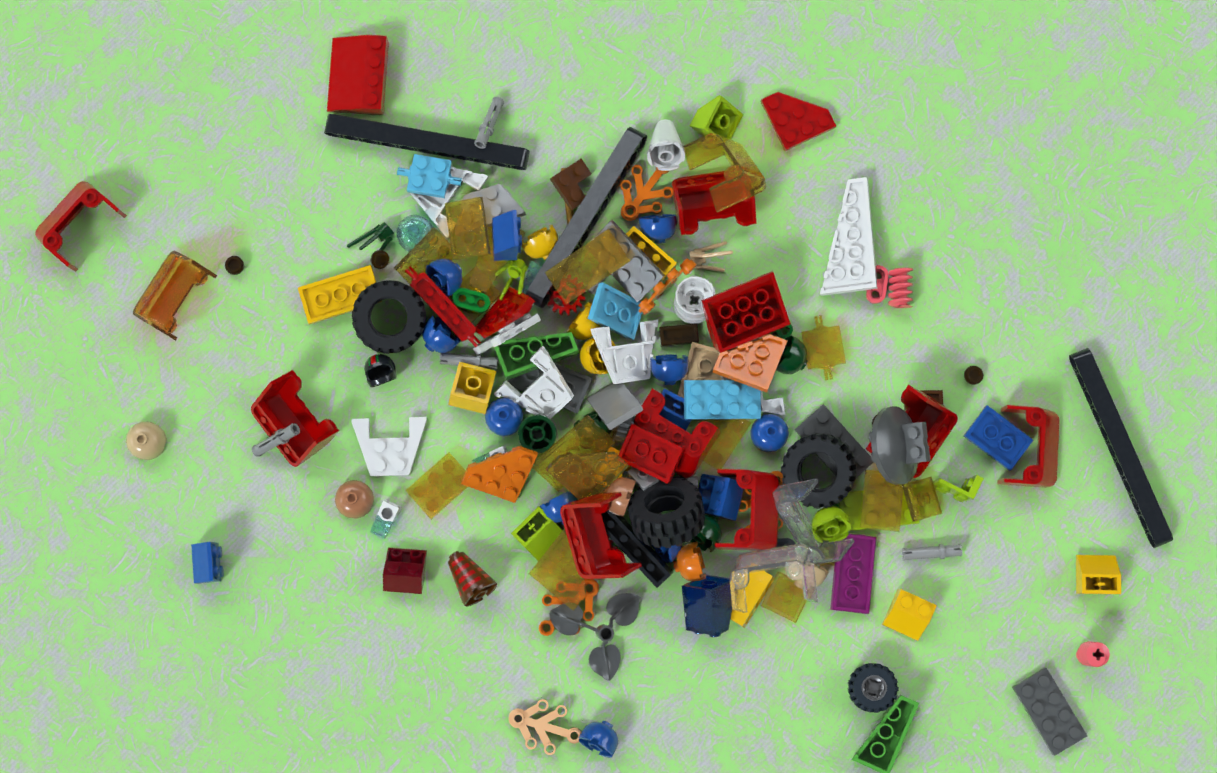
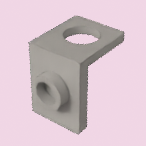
(642, 479)

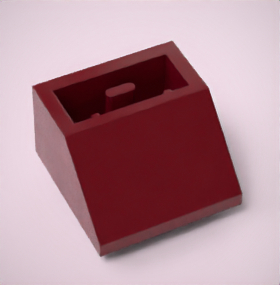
(404, 570)

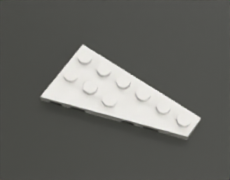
(852, 250)

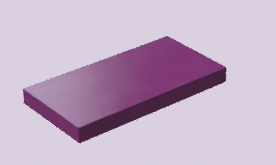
(854, 576)

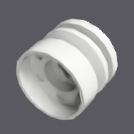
(692, 289)

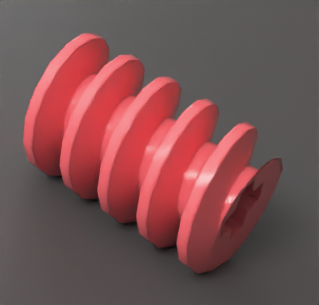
(899, 287)
(1085, 654)

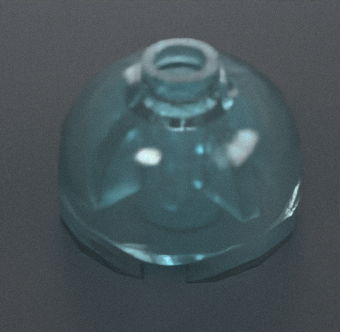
(412, 230)

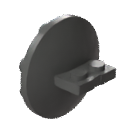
(898, 445)

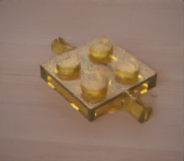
(823, 347)

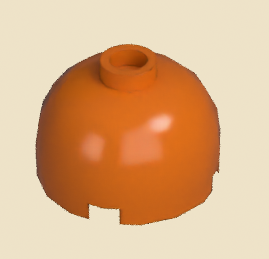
(690, 562)

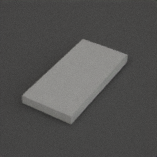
(614, 404)

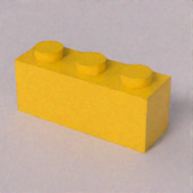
(652, 251)
(754, 591)

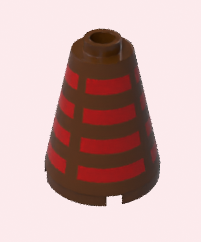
(470, 579)

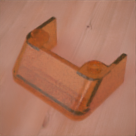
(169, 291)

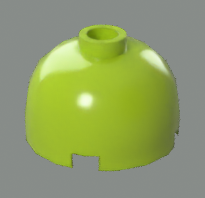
(830, 524)

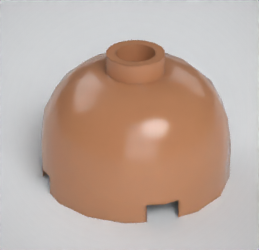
(624, 486)
(354, 499)

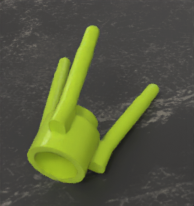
(516, 269)

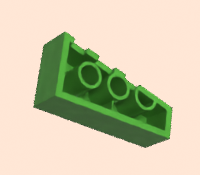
(516, 353)
(886, 739)

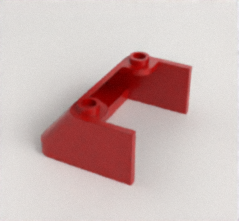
(50, 229)
(1045, 472)
(764, 515)
(590, 541)

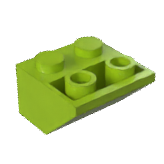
(537, 533)

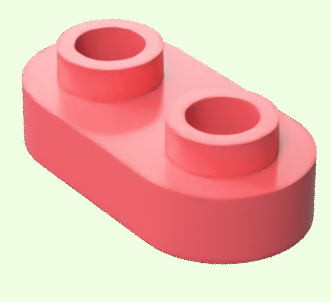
(881, 284)

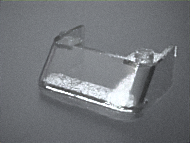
(787, 504)
(797, 563)

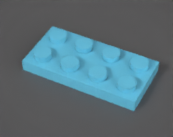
(720, 400)

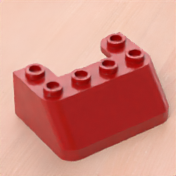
(695, 203)
(280, 407)
(937, 417)
(695, 444)

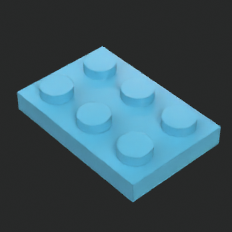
(615, 310)

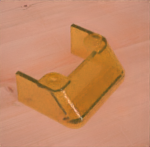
(741, 178)

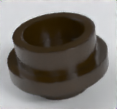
(379, 259)
(234, 265)
(973, 375)

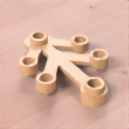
(541, 725)

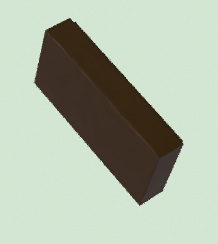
(678, 334)

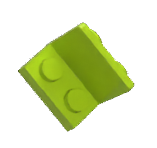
(965, 493)

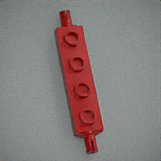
(443, 306)

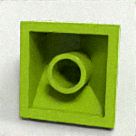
(717, 118)

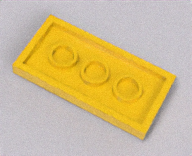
(335, 294)

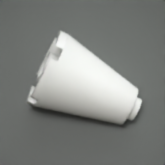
(665, 147)

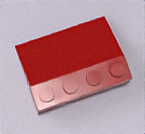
(358, 74)
(745, 312)

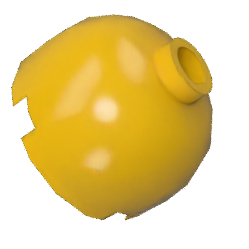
(540, 243)
(581, 325)
(591, 357)

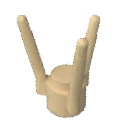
(699, 256)

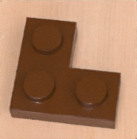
(567, 183)

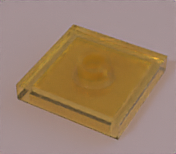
(921, 499)
(784, 598)

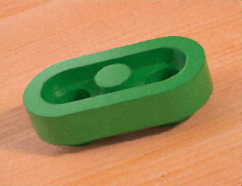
(472, 300)

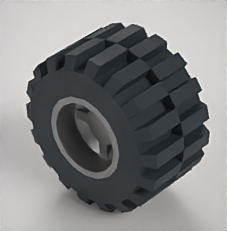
(873, 687)

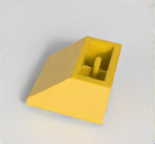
(1097, 574)

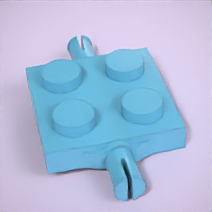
(429, 176)

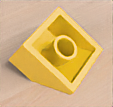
(472, 387)
(909, 614)

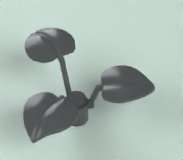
(602, 660)

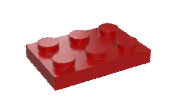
(651, 453)

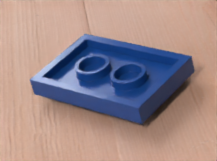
(998, 438)

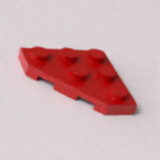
(796, 119)
(504, 312)

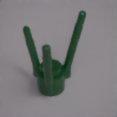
(380, 232)

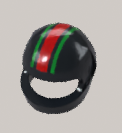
(379, 370)

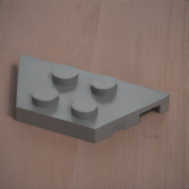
(496, 202)

